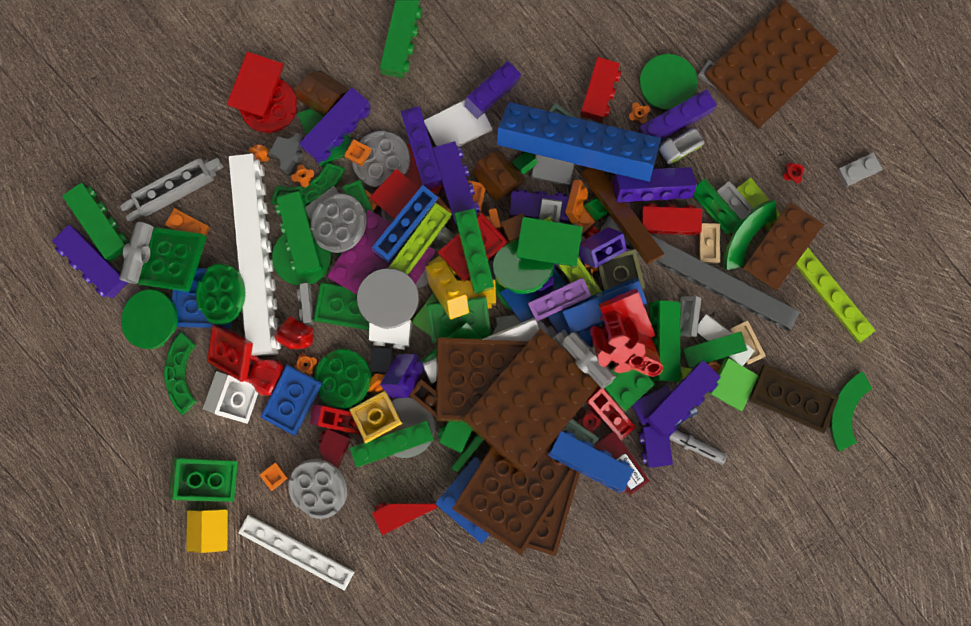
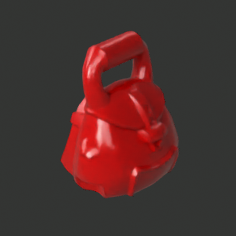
(294, 334)
(264, 375)

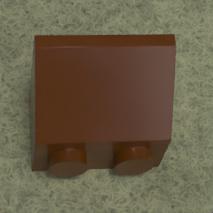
(320, 92)
(497, 174)

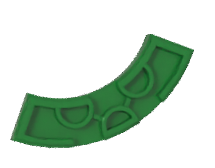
(328, 178)
(744, 232)
(176, 373)
(842, 415)

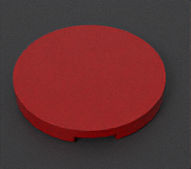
(280, 111)

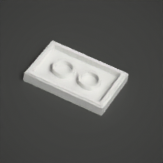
(456, 125)

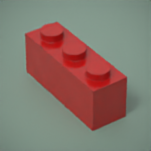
(600, 90)
(671, 219)

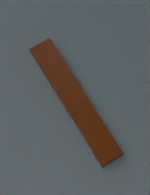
(623, 215)

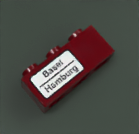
(613, 445)

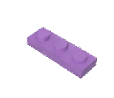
(559, 299)

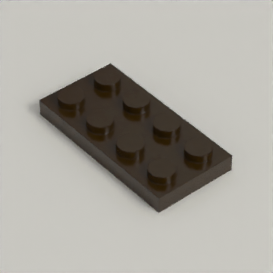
(793, 399)

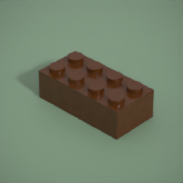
(783, 246)

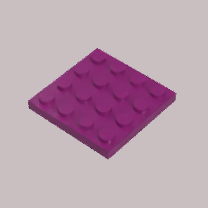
(361, 261)

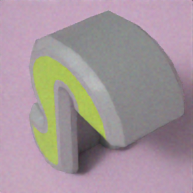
(681, 146)

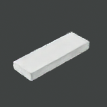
(711, 330)

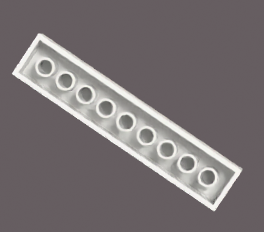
(253, 253)

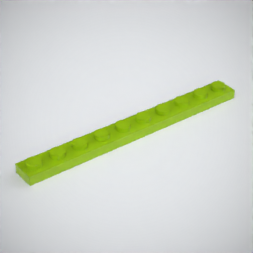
(818, 276)

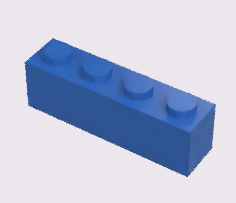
(404, 224)
(588, 312)
(590, 462)

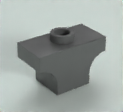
(287, 152)

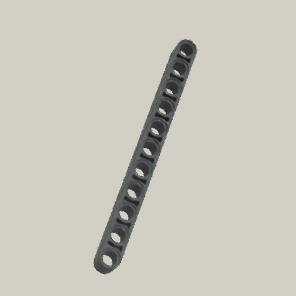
(719, 283)

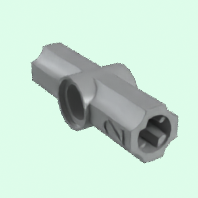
(136, 252)
(587, 360)

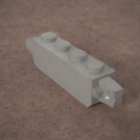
(171, 187)

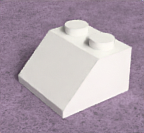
(398, 337)
(230, 398)

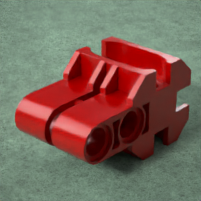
(625, 346)

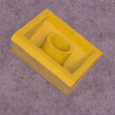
(375, 416)
(207, 530)

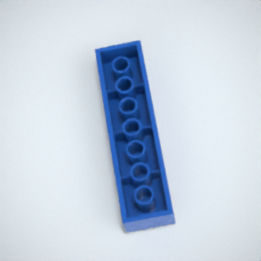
(578, 141)

